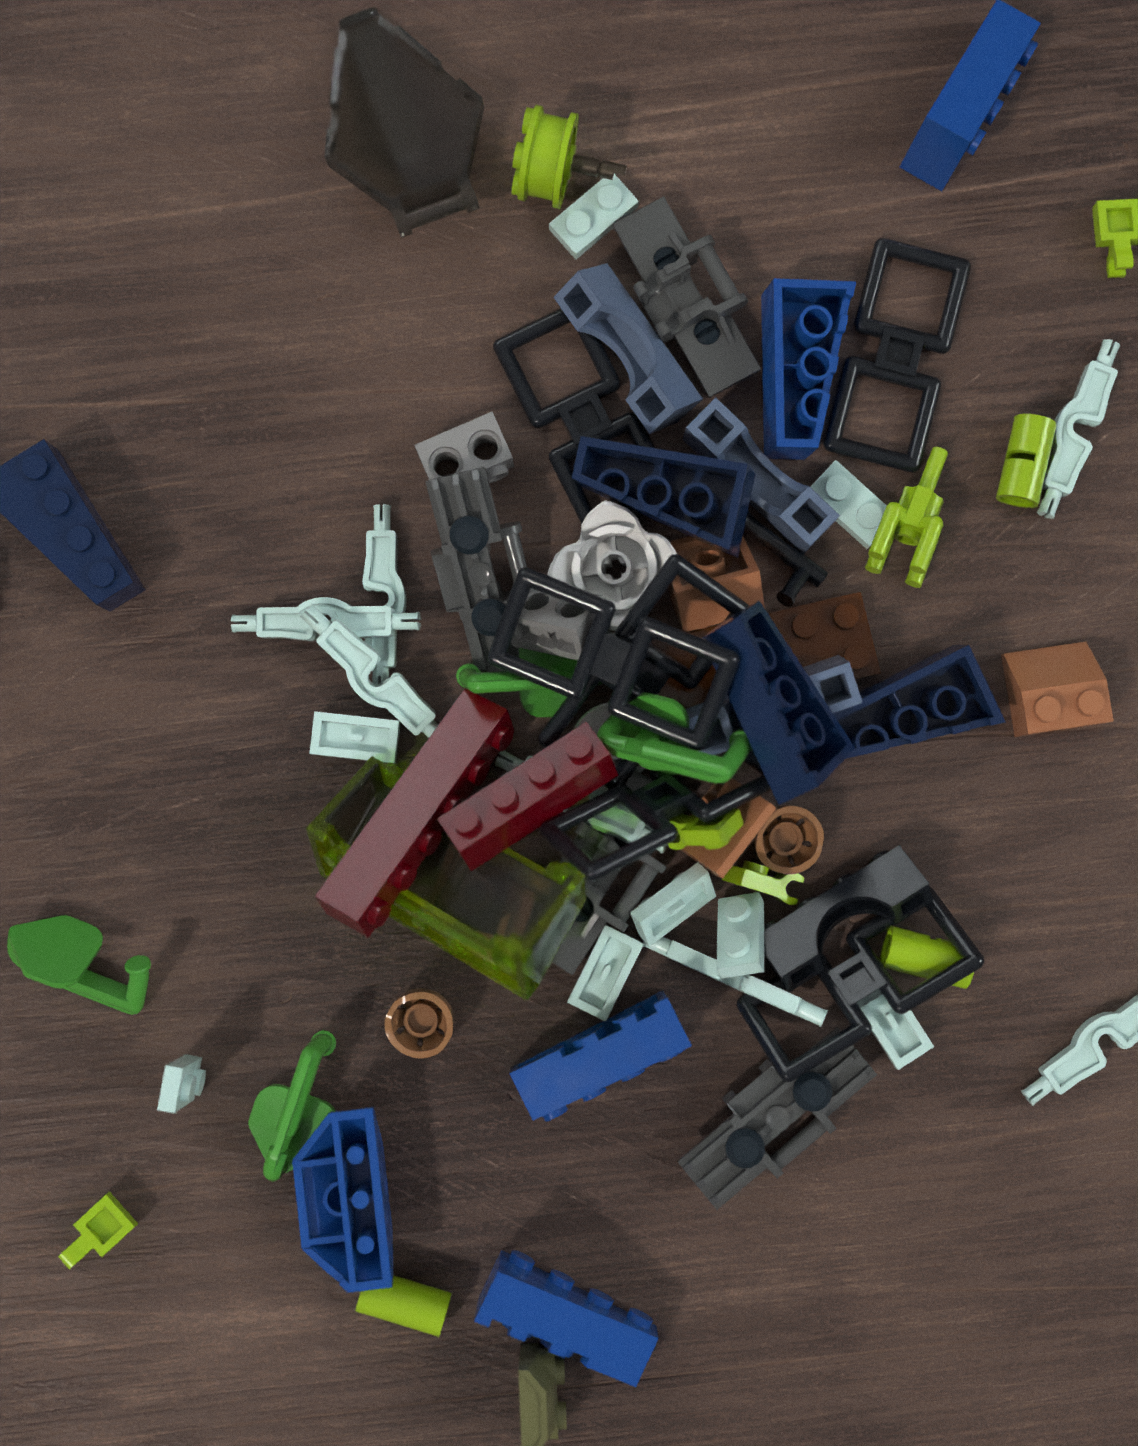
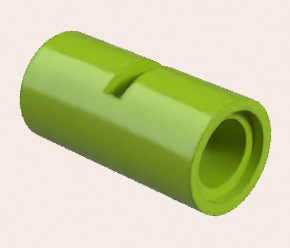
(1026, 460)
(919, 954)
(407, 1305)

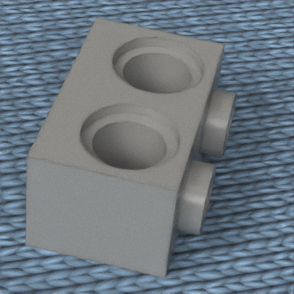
(460, 444)
(552, 626)

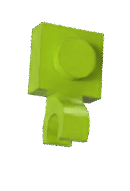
(1118, 230)
(710, 835)
(755, 877)
(99, 1229)

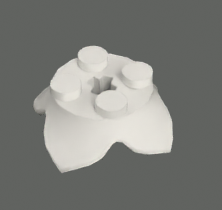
(608, 535)

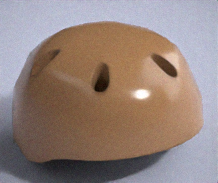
(786, 839)
(420, 1021)

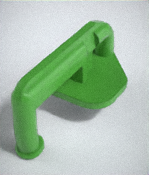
(533, 697)
(665, 755)
(58, 955)
(288, 1116)

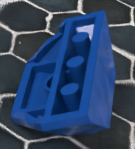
(346, 1200)

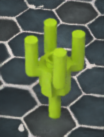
(912, 522)

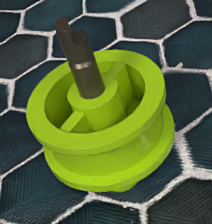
(550, 157)

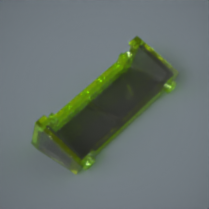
(495, 919)

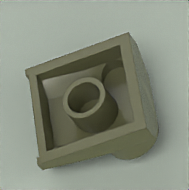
(539, 1409)

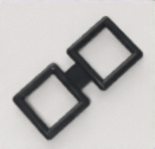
(897, 355)
(579, 412)
(613, 658)
(657, 664)
(654, 806)
(858, 983)

